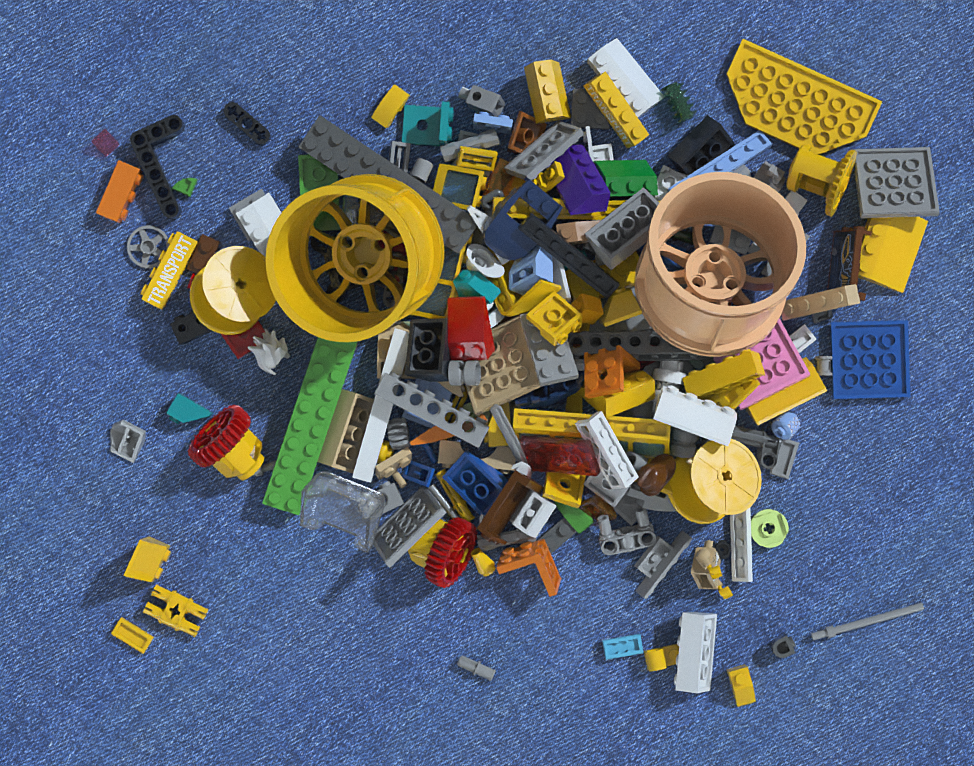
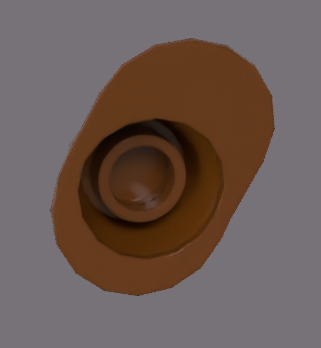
(656, 474)

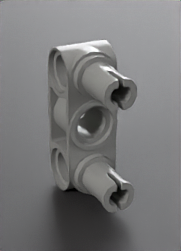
(626, 538)

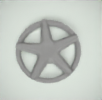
(147, 246)

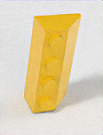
(788, 397)

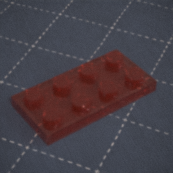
(560, 455)

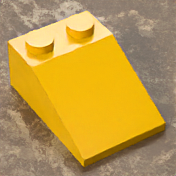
(148, 559)

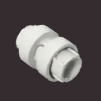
(667, 375)

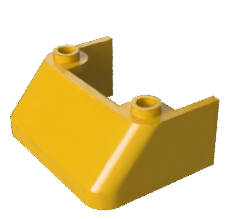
(512, 303)

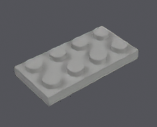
(544, 150)
(550, 362)

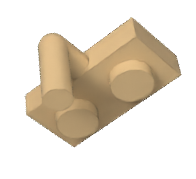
(390, 466)

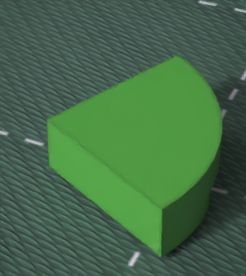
(185, 186)

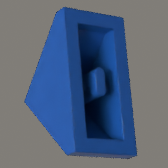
(419, 473)

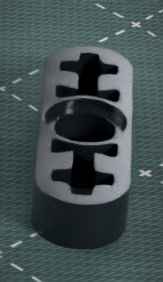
(233, 118)

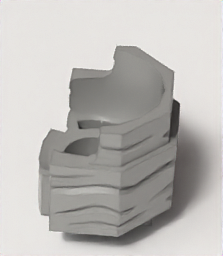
(771, 176)

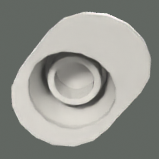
(483, 261)

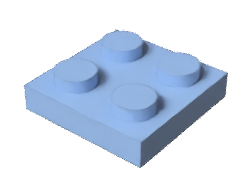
(485, 122)

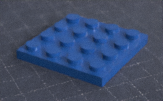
(870, 359)

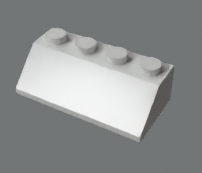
(627, 76)
(259, 219)
(695, 415)
(695, 652)

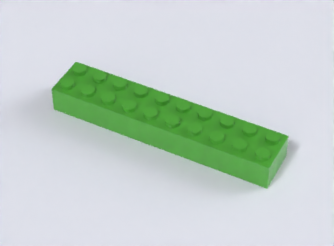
(308, 424)

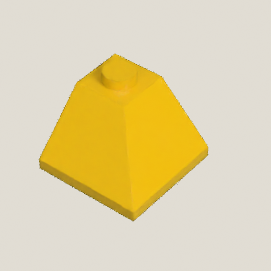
(619, 307)

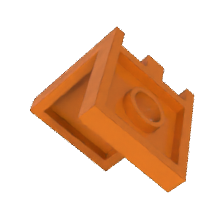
(612, 366)
(530, 553)

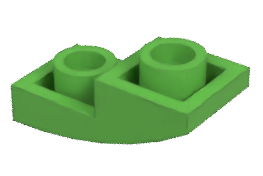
(576, 517)

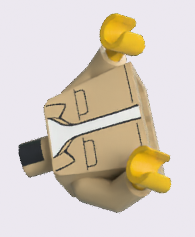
(707, 569)

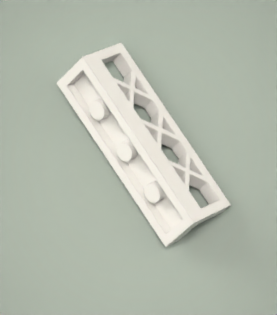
(609, 450)

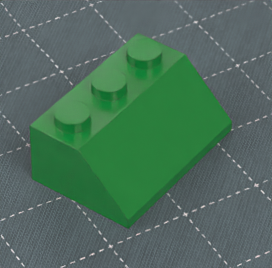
(627, 177)

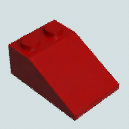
(469, 329)

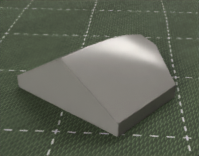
(126, 440)

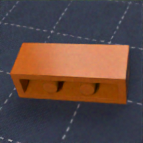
(120, 192)

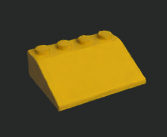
(890, 250)

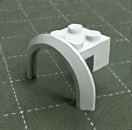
(533, 510)

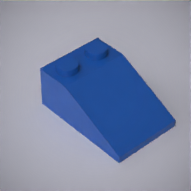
(475, 482)

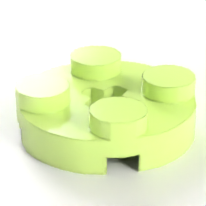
(774, 518)

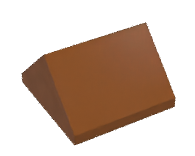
(524, 133)

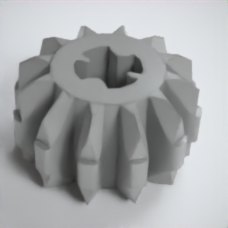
(398, 433)

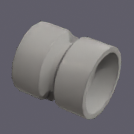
(464, 373)
(683, 443)

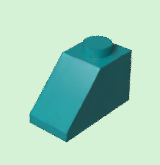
(474, 284)
(186, 410)

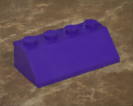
(583, 186)

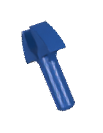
(428, 449)

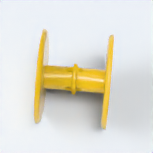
(232, 290)
(715, 482)

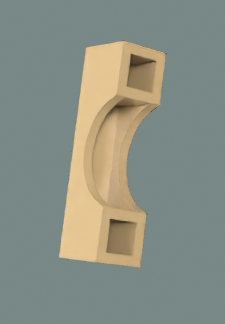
(820, 302)
(500, 459)

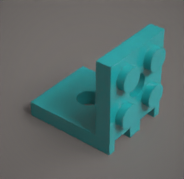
(438, 129)

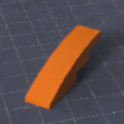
(436, 434)

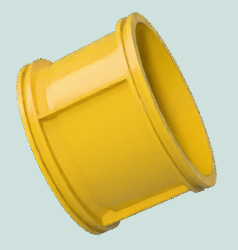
(296, 283)

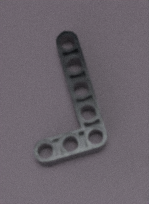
(155, 164)

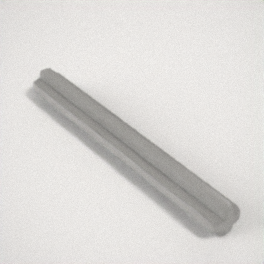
(508, 433)

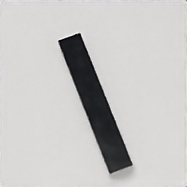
(569, 255)

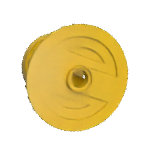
(821, 175)

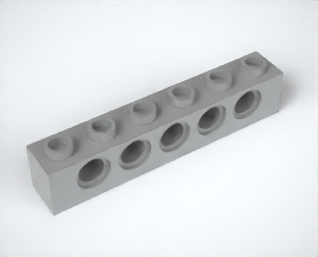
(473, 437)

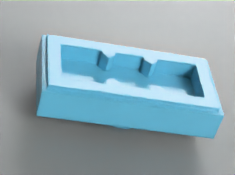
(622, 646)

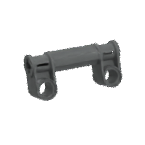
(757, 439)

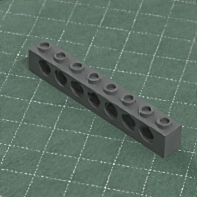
(625, 338)

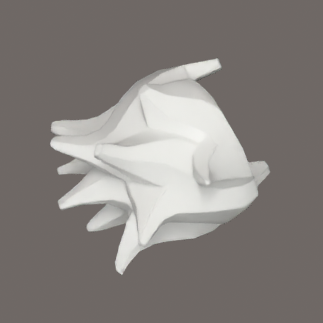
(269, 351)

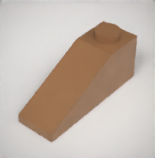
(575, 231)

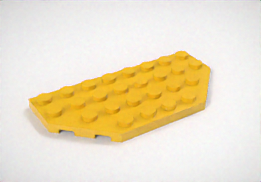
(797, 101)

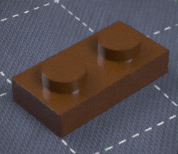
(204, 251)

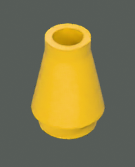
(483, 563)

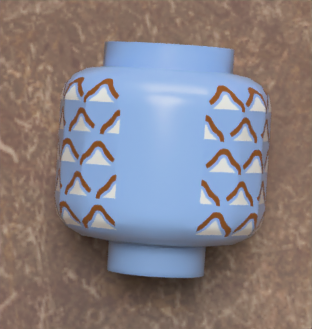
(785, 425)

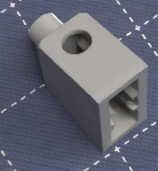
(488, 101)

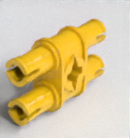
(166, 615)

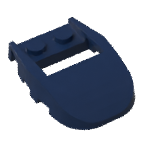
(502, 231)
(560, 391)

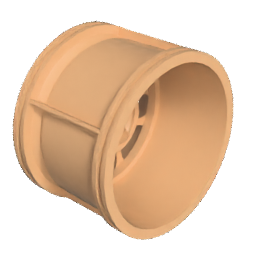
(737, 205)

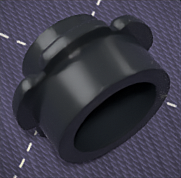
(727, 549)

